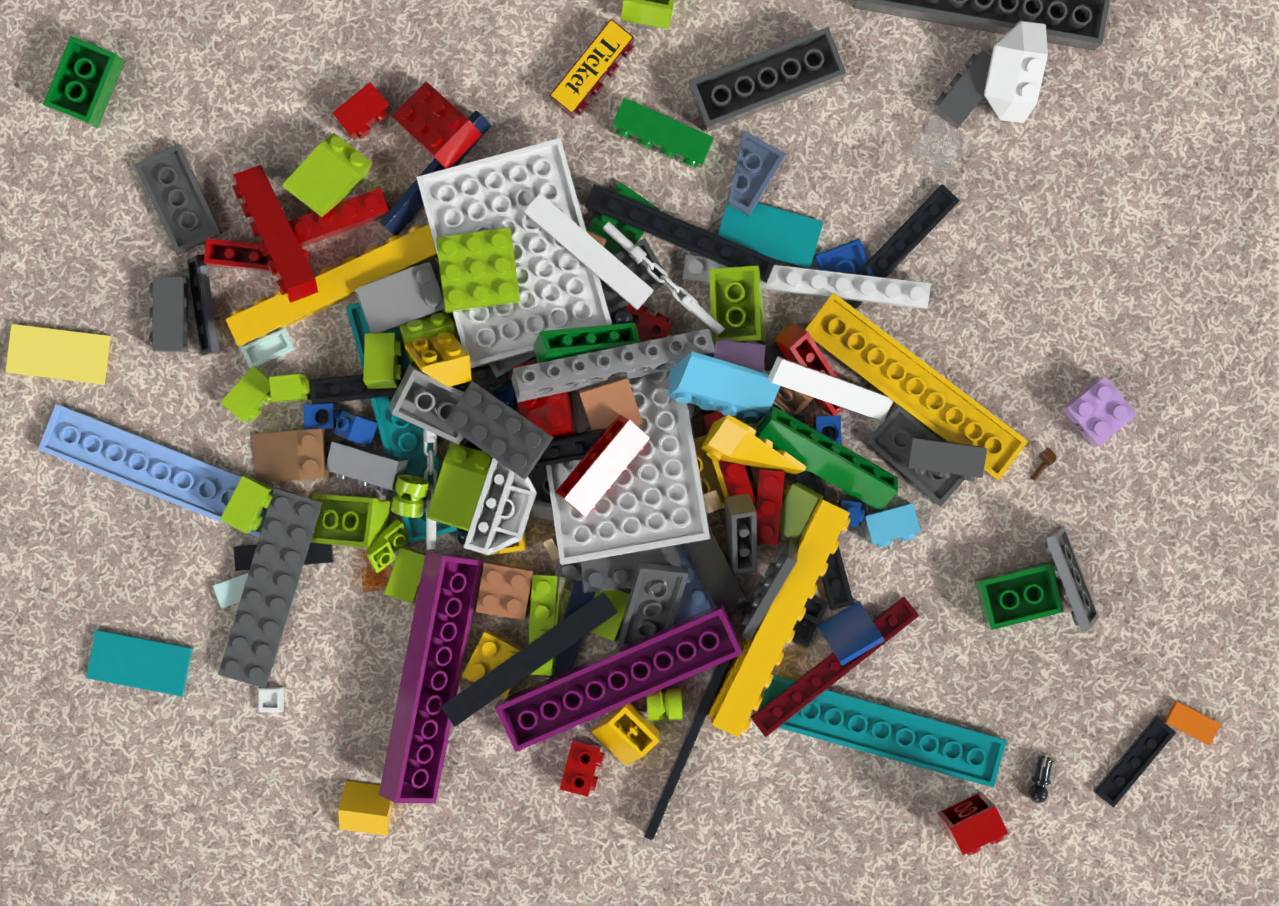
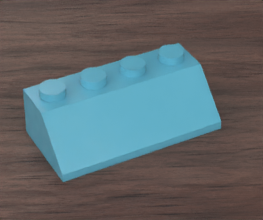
(722, 387)

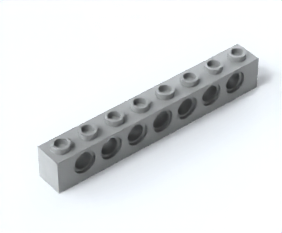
(609, 364)

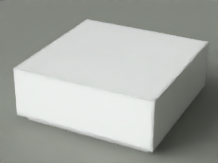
(271, 699)

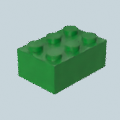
(84, 82)
(1018, 595)

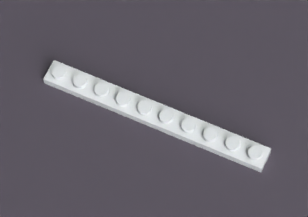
(825, 283)

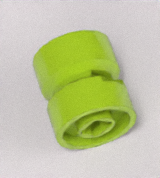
(410, 494)
(665, 704)

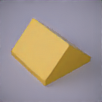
(364, 809)

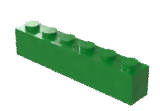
(829, 459)

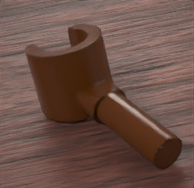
(1049, 458)

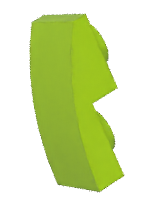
(383, 548)

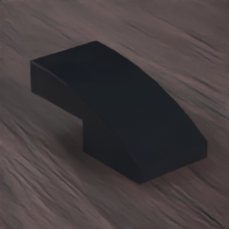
(806, 627)

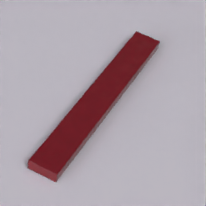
(828, 672)

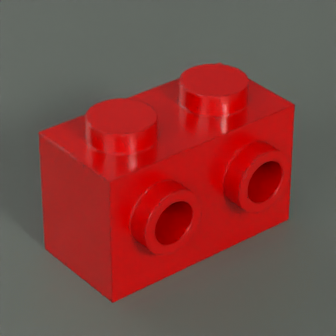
(363, 111)
(649, 326)
(581, 766)

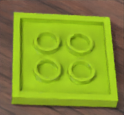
(478, 270)

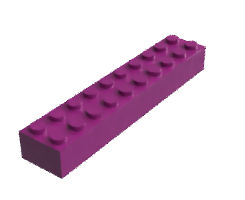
(430, 677)
(619, 677)

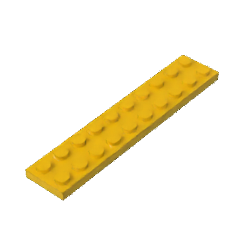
(913, 384)

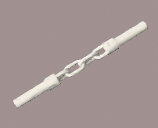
(639, 256)
(430, 437)

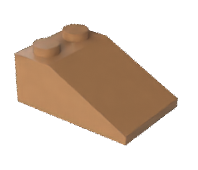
(291, 455)

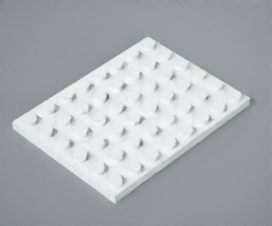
(552, 282)
(650, 503)

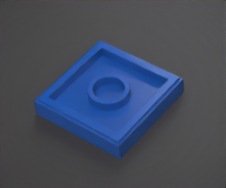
(843, 259)
(850, 633)

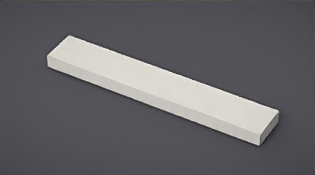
(588, 251)
(829, 389)

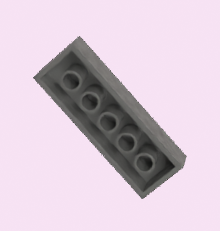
(767, 79)

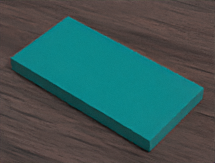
(773, 233)
(139, 662)

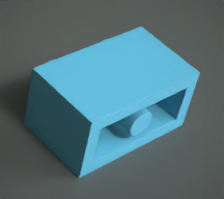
(891, 524)

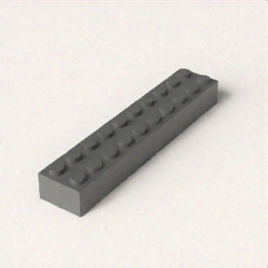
(1067, 21)

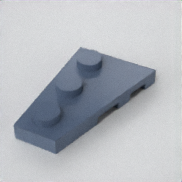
(753, 173)

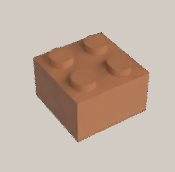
(505, 590)

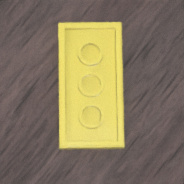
(58, 354)

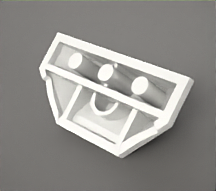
(1017, 71)
(500, 511)

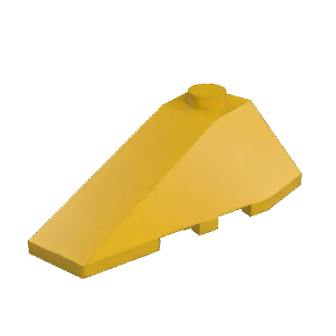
(736, 443)

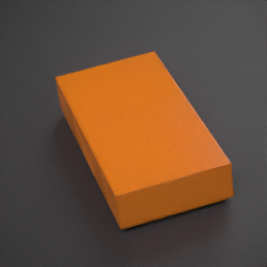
(1192, 723)

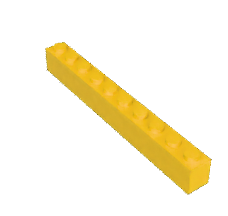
(334, 285)
(777, 626)

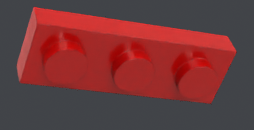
(769, 506)

